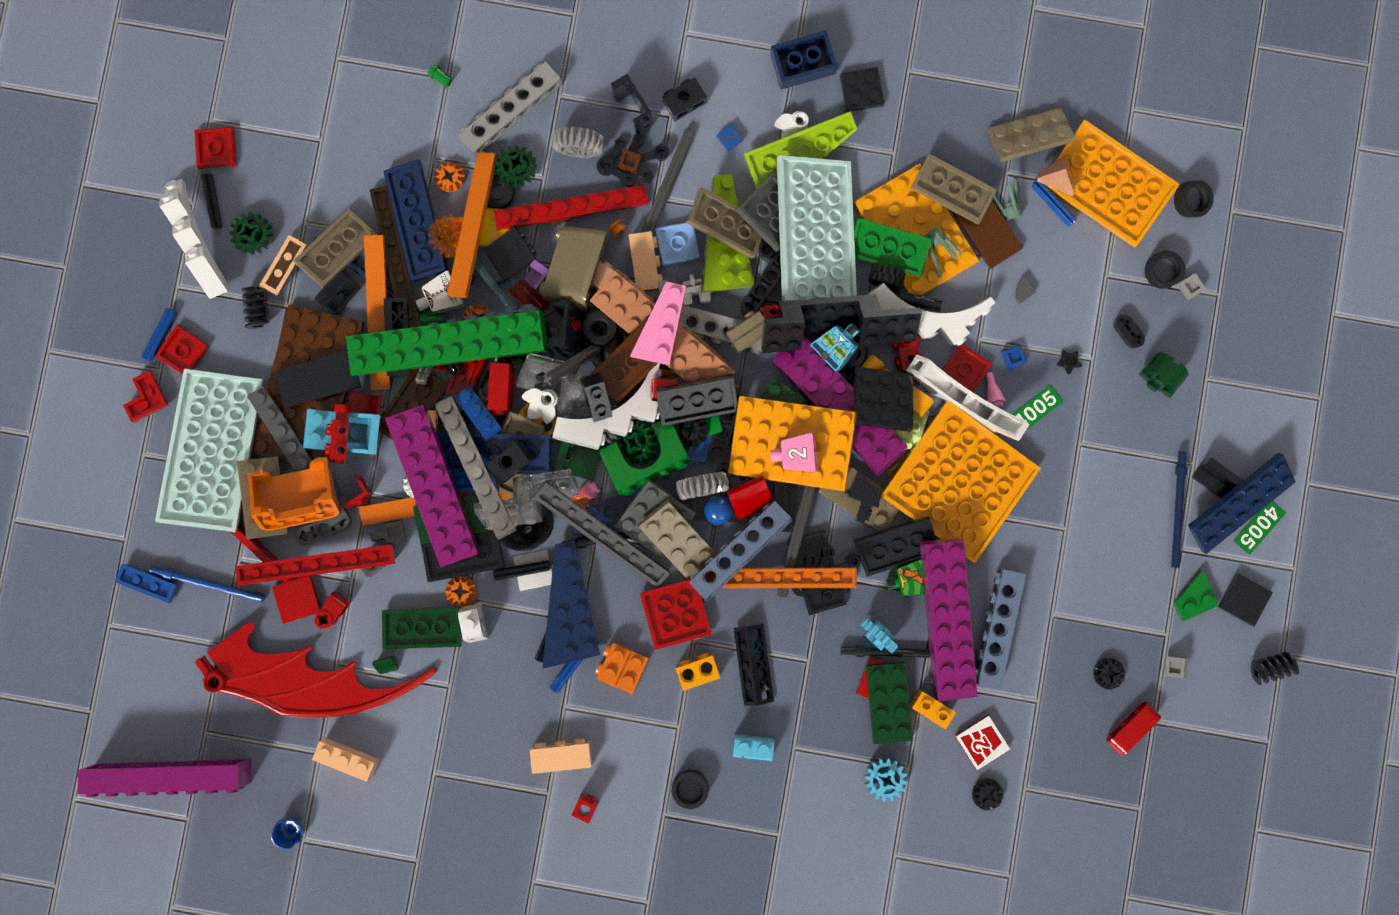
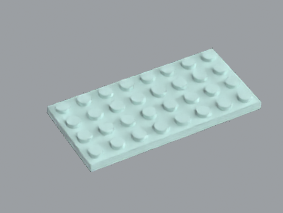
(816, 228)
(208, 437)

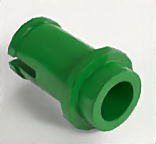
(439, 75)
(430, 318)

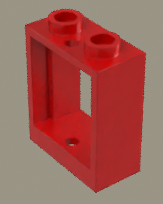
(501, 389)

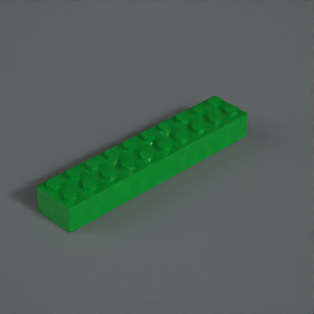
(447, 343)

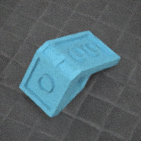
(361, 431)

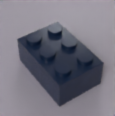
(803, 60)

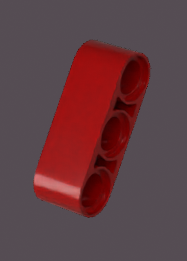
(1133, 728)

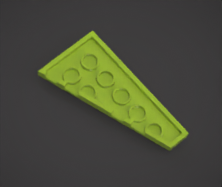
(809, 143)
(724, 265)

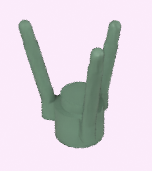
(1013, 208)
(940, 238)

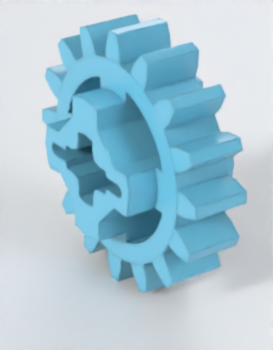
(879, 635)
(882, 786)

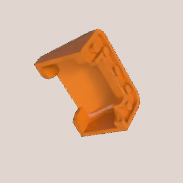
(293, 496)

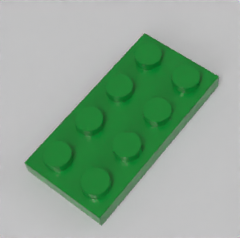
(891, 247)

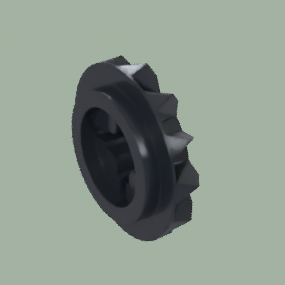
(695, 438)
(1103, 667)
(988, 785)

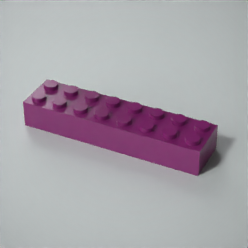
(829, 389)
(433, 485)
(948, 619)
(164, 777)

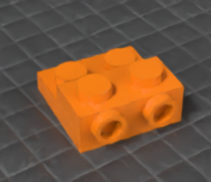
(621, 667)

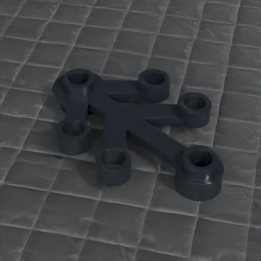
(610, 160)
(823, 564)

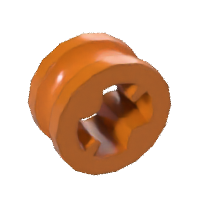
(617, 228)

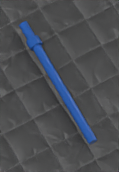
(171, 574)

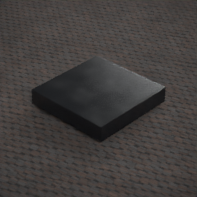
(1245, 599)

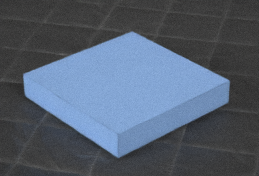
(677, 244)

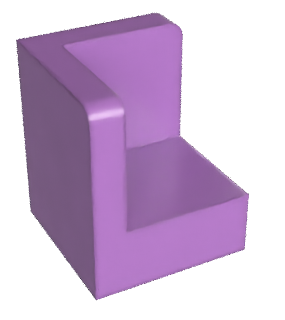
(536, 275)

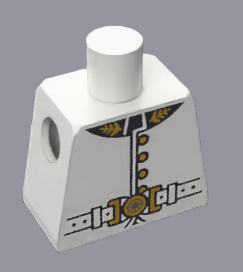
(437, 297)
(472, 623)

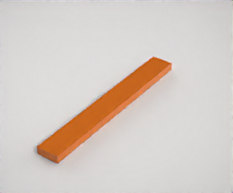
(472, 225)
(375, 293)
(397, 509)
(791, 578)

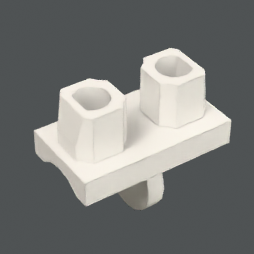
(694, 291)

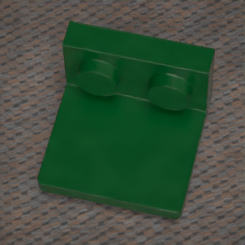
(580, 459)

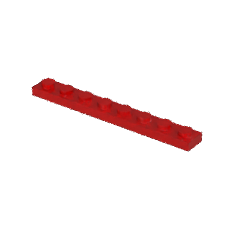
(571, 207)
(315, 564)

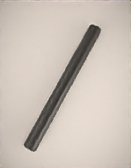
(668, 180)
(797, 534)

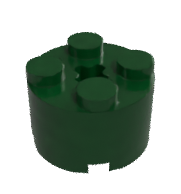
(1164, 374)

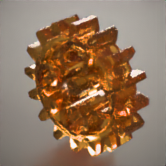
(439, 230)

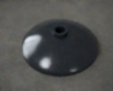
(540, 532)

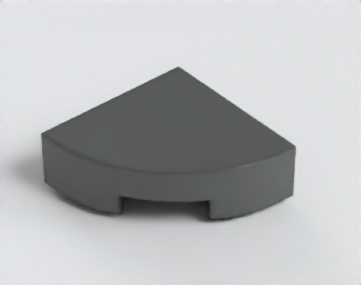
(1024, 290)

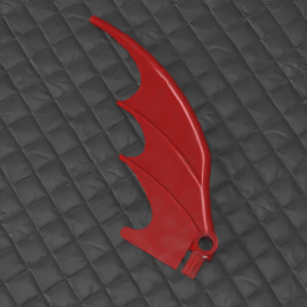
(287, 683)

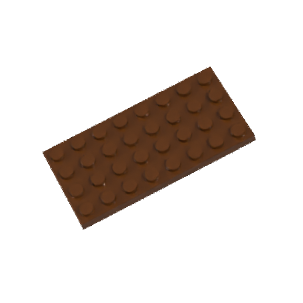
(303, 338)

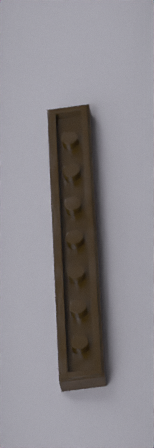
(394, 254)

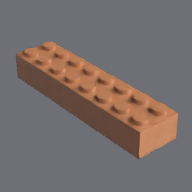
(631, 306)

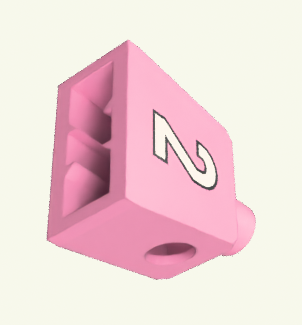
(797, 453)

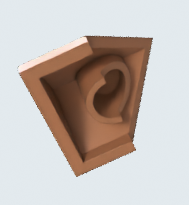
(1058, 176)

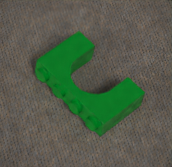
(628, 478)

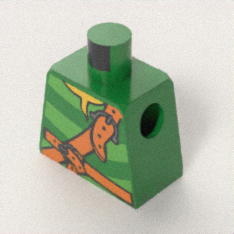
(908, 579)

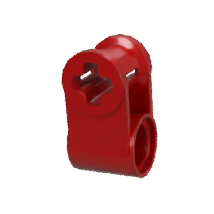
(333, 607)

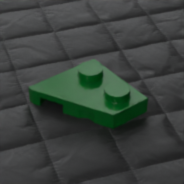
(1196, 598)

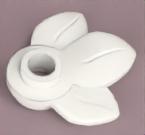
(788, 123)
(539, 405)

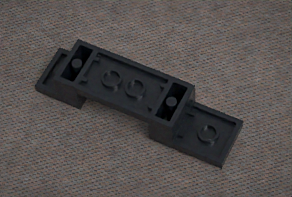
(823, 314)

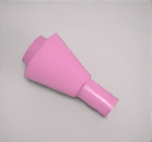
(994, 393)
(590, 490)

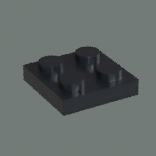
(861, 89)

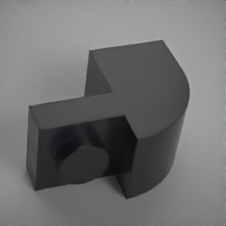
(867, 495)

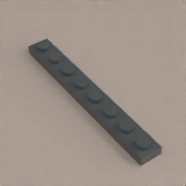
(286, 437)
(475, 468)
(601, 534)

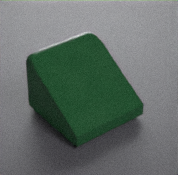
(385, 664)

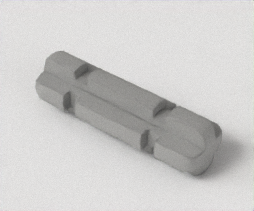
(421, 377)

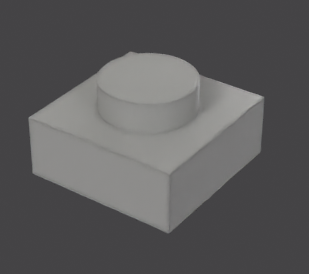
(1191, 286)
(1176, 667)

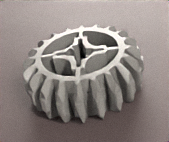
(578, 142)
(702, 485)

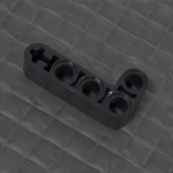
(762, 281)
(723, 443)

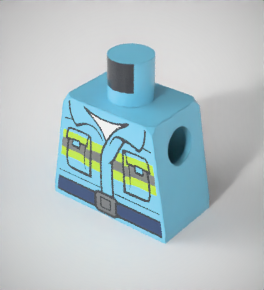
(837, 346)

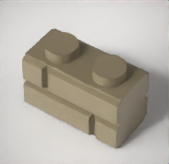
(746, 332)

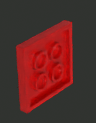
(675, 614)

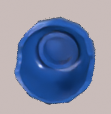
(718, 510)
(287, 833)

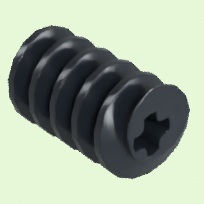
(254, 307)
(1272, 666)

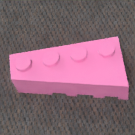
(660, 329)

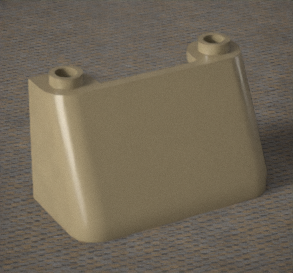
(574, 265)

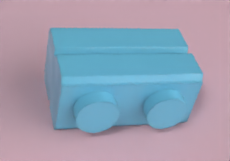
(753, 747)

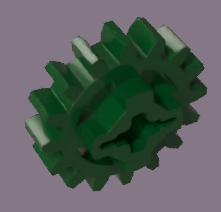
(520, 172)
(243, 230)
(639, 441)

